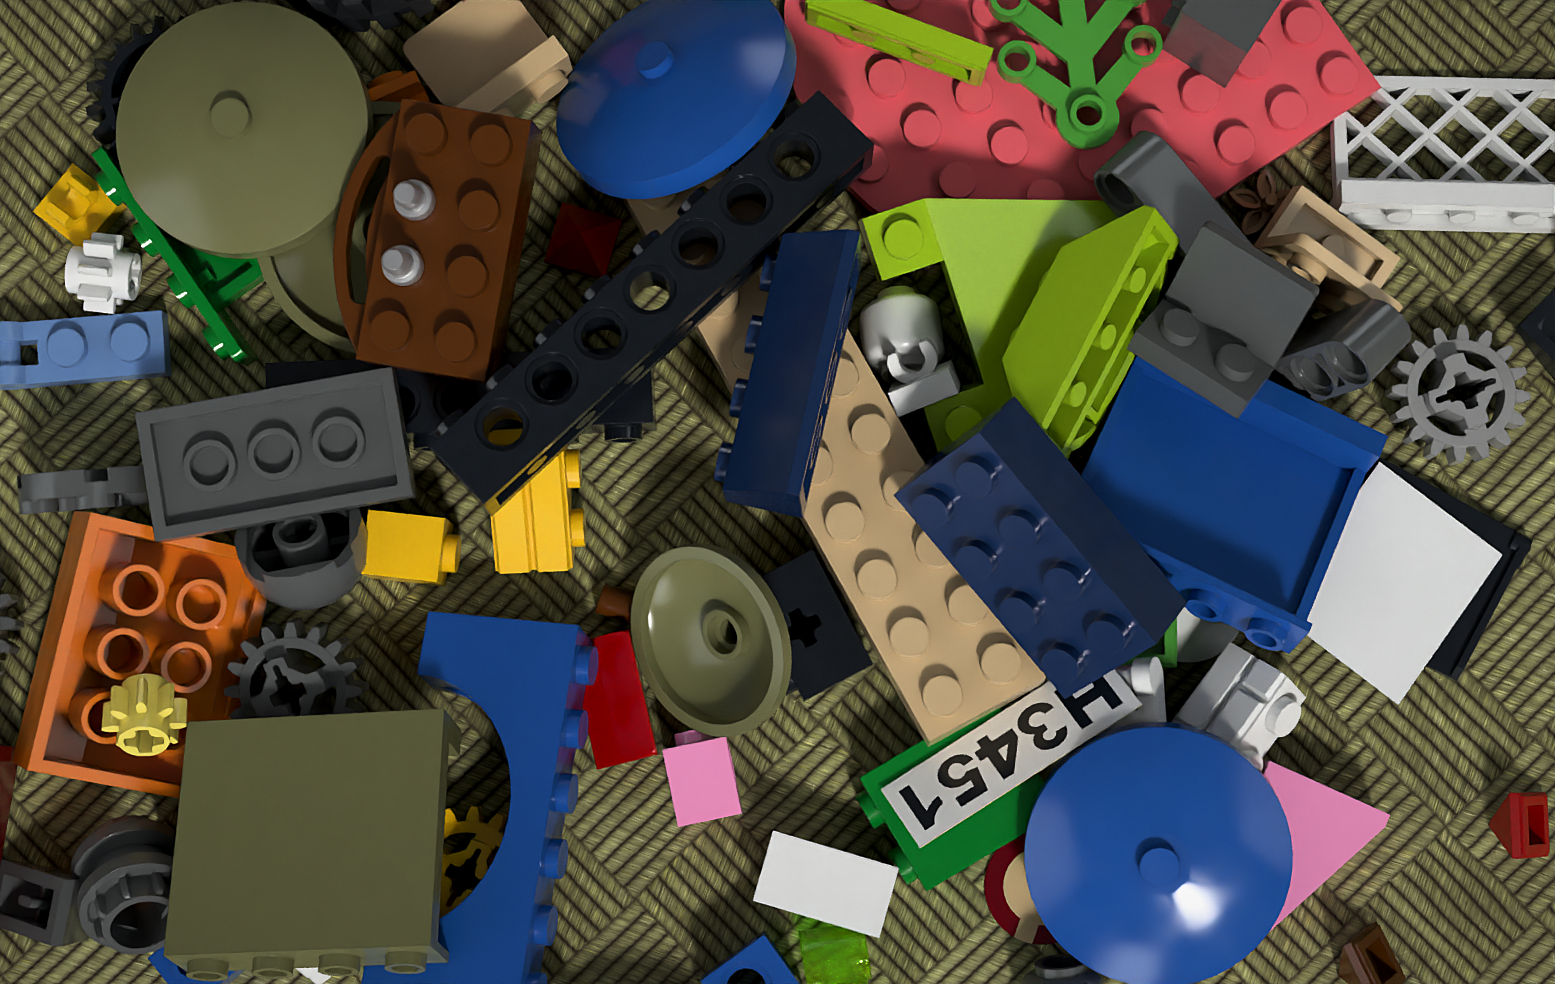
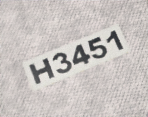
(1004, 754)

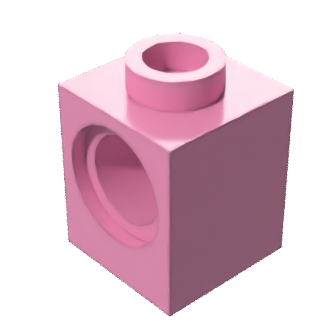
(701, 778)

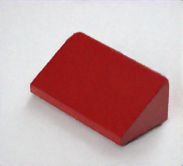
(617, 704)

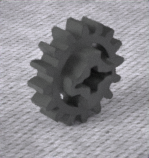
(289, 665)

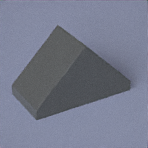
(40, 903)

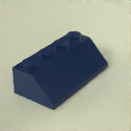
(792, 371)

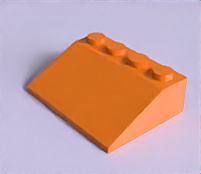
(127, 612)

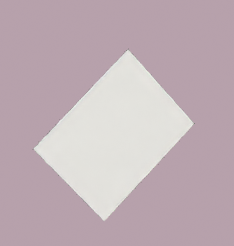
(1396, 583)

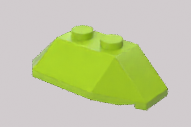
(1077, 331)

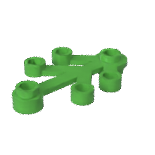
(1076, 45)

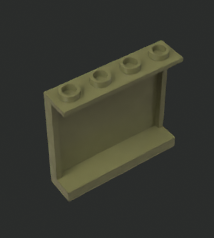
(310, 844)

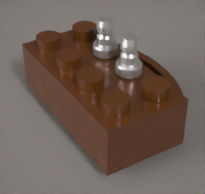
(439, 239)

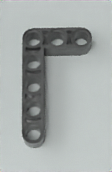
(1326, 353)

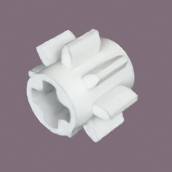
(103, 273)

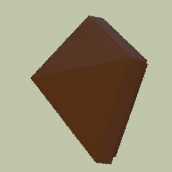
(1369, 959)

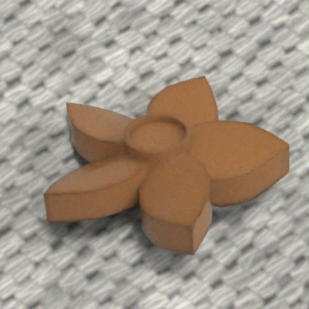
(1259, 204)

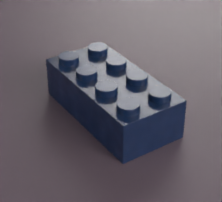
(1041, 549)

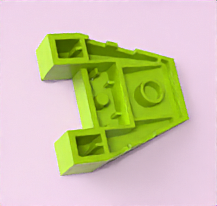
(993, 268)

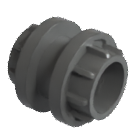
(125, 883)

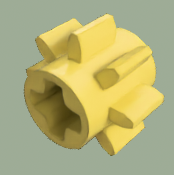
(144, 714)

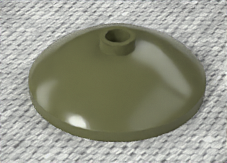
(711, 640)

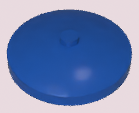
(675, 94)
(1158, 854)

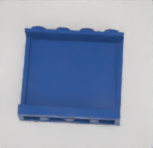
(1231, 505)

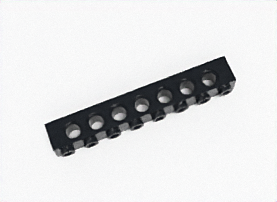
(497, 473)

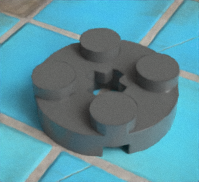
(81, 489)

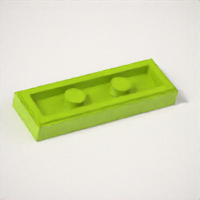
(902, 37)

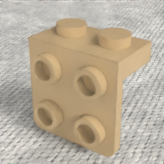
(489, 58)
(1328, 252)

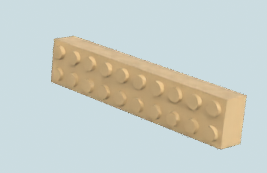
(914, 607)

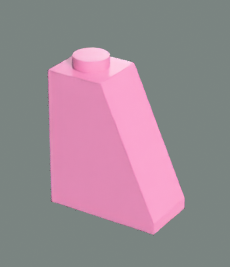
(1323, 828)

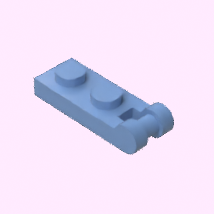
(86, 350)

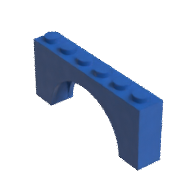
(533, 690)

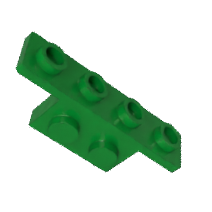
(197, 276)

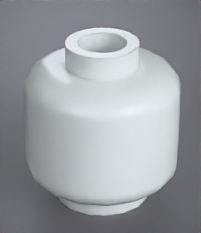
(899, 322)

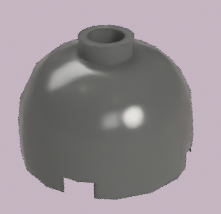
(306, 558)

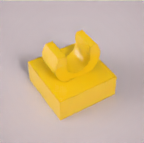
(78, 207)

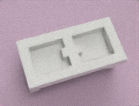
(825, 884)

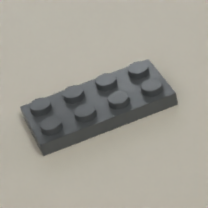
(275, 454)

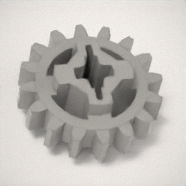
(1466, 418)

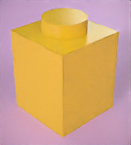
(411, 548)

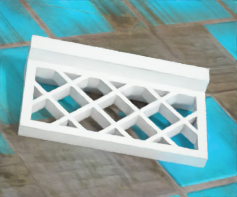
(1443, 202)

